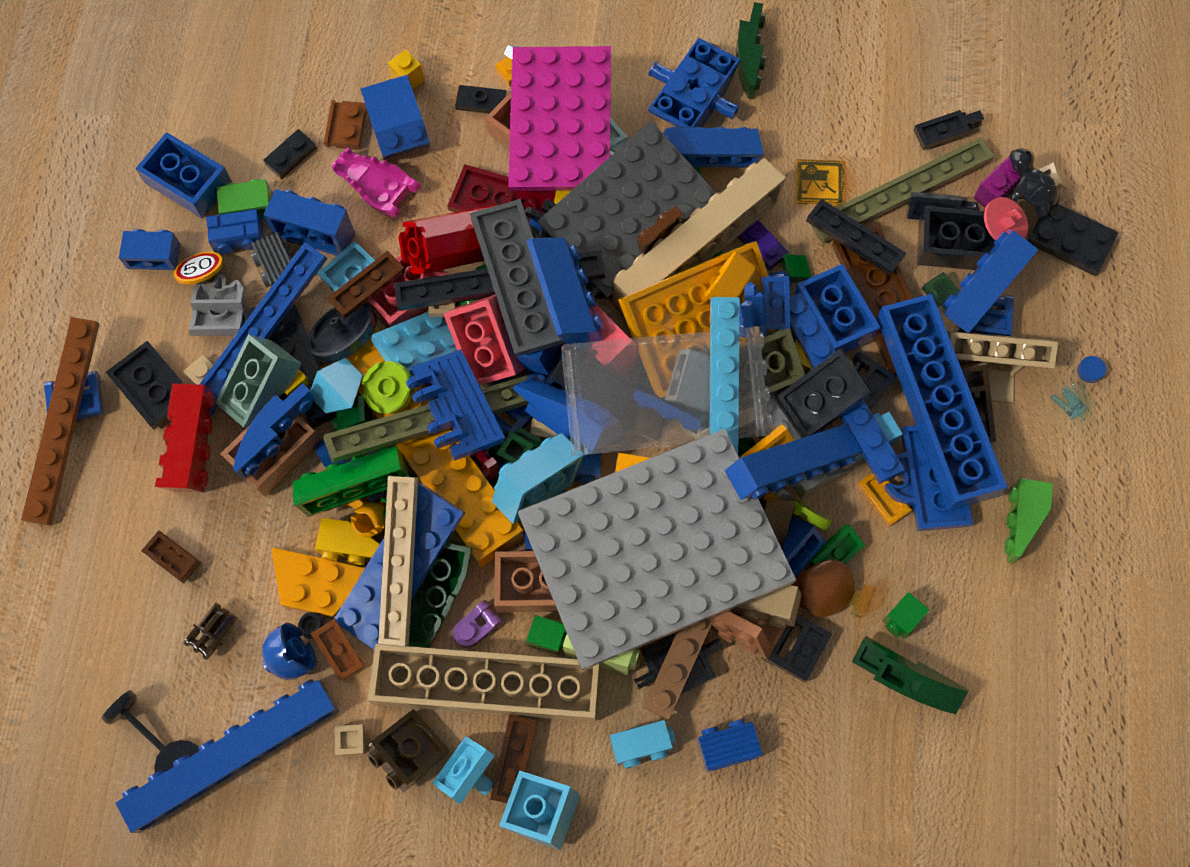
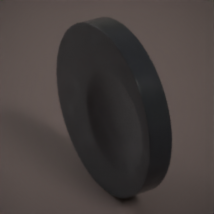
(338, 338)

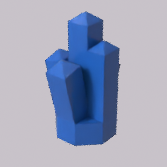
(753, 309)

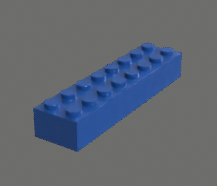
(941, 402)

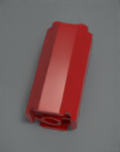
(440, 242)

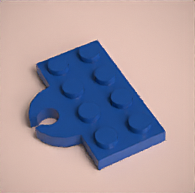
(922, 488)

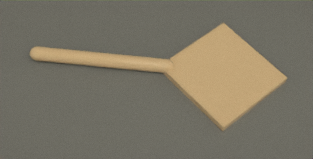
(1003, 384)

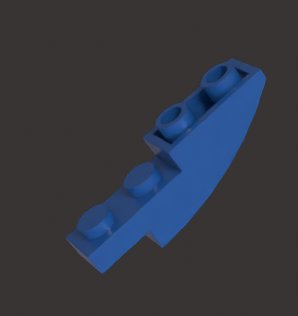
(262, 435)

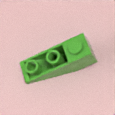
(1029, 508)

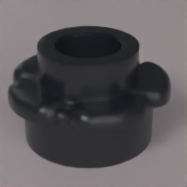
(306, 620)

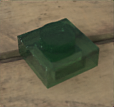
(941, 288)

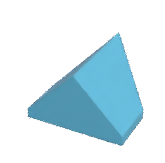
(336, 386)

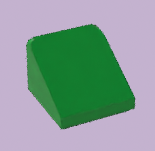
(796, 267)

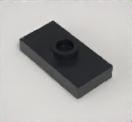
(478, 98)

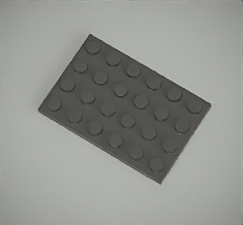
(626, 198)

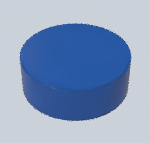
(1091, 369)

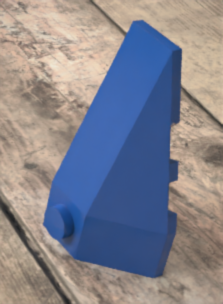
(547, 400)

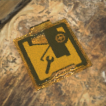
(819, 181)

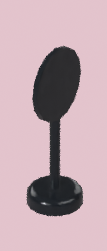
(167, 753)

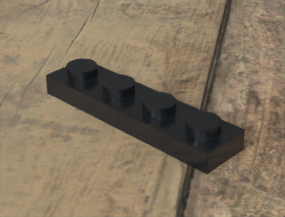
(855, 237)

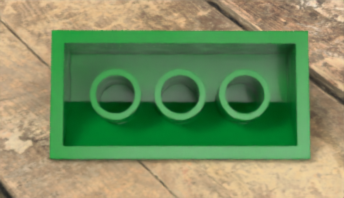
(347, 481)

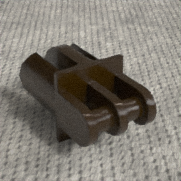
(214, 626)

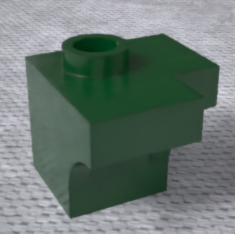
(514, 446)

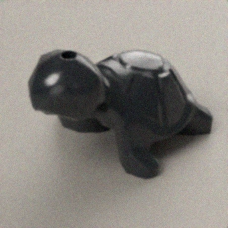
(1035, 184)

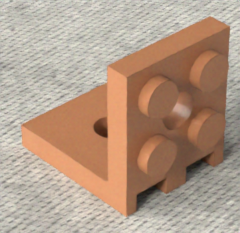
(751, 636)

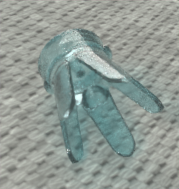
(1076, 405)

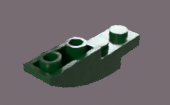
(750, 51)
(908, 678)

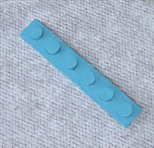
(724, 367)

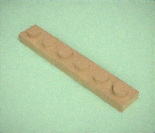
(398, 560)

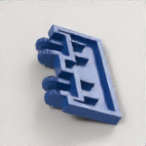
(457, 406)

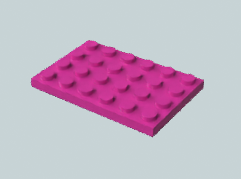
(558, 116)

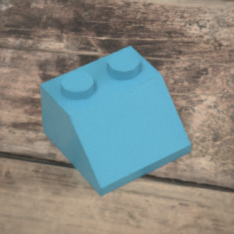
(540, 810)

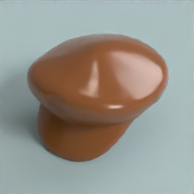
(825, 588)

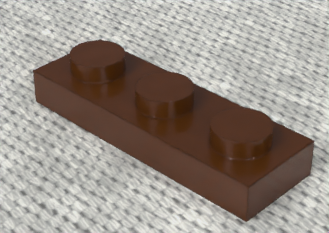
(366, 284)
(513, 756)

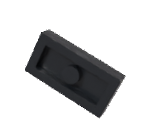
(289, 154)

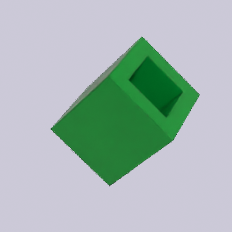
(905, 616)
(546, 635)

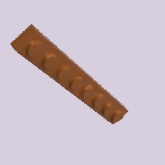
(60, 421)

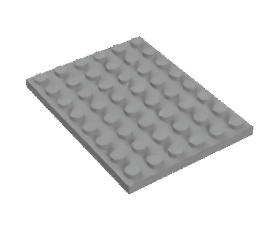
(653, 549)

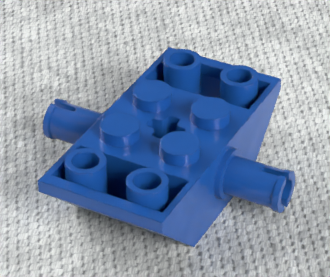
(695, 86)

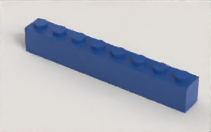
(225, 757)

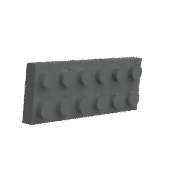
(513, 275)

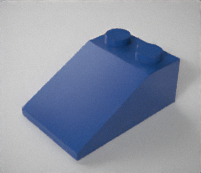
(395, 117)

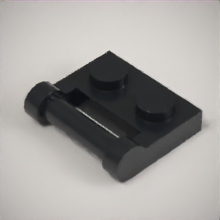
(877, 378)
(804, 651)

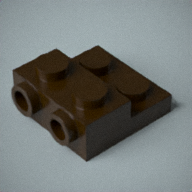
(406, 751)

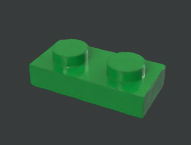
(840, 546)

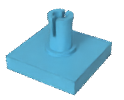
(465, 771)

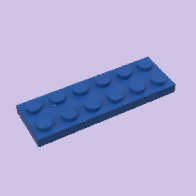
(434, 526)

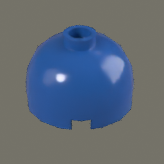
(286, 653)

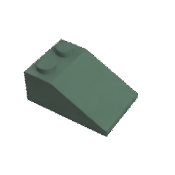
(255, 378)

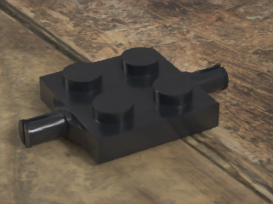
(700, 672)

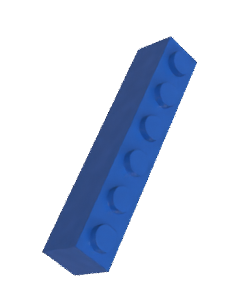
(793, 462)

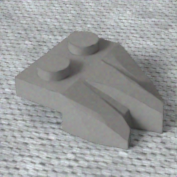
(217, 308)

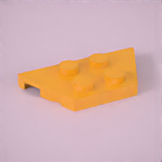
(313, 582)

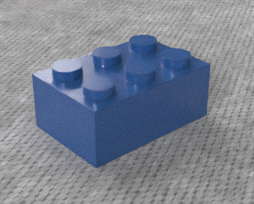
(183, 174)
(309, 221)
(839, 308)

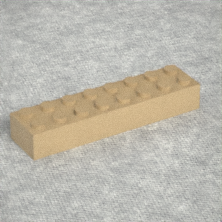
(706, 230)
(483, 683)

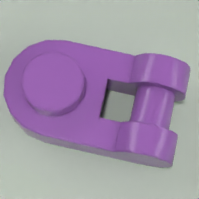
(469, 633)

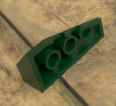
(438, 593)

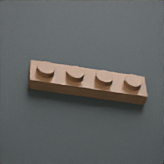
(676, 669)

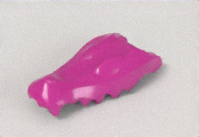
(377, 182)

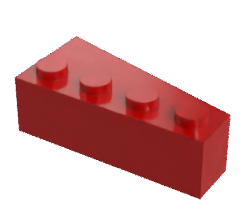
(187, 439)

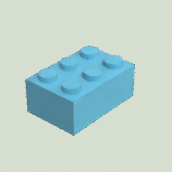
(536, 476)

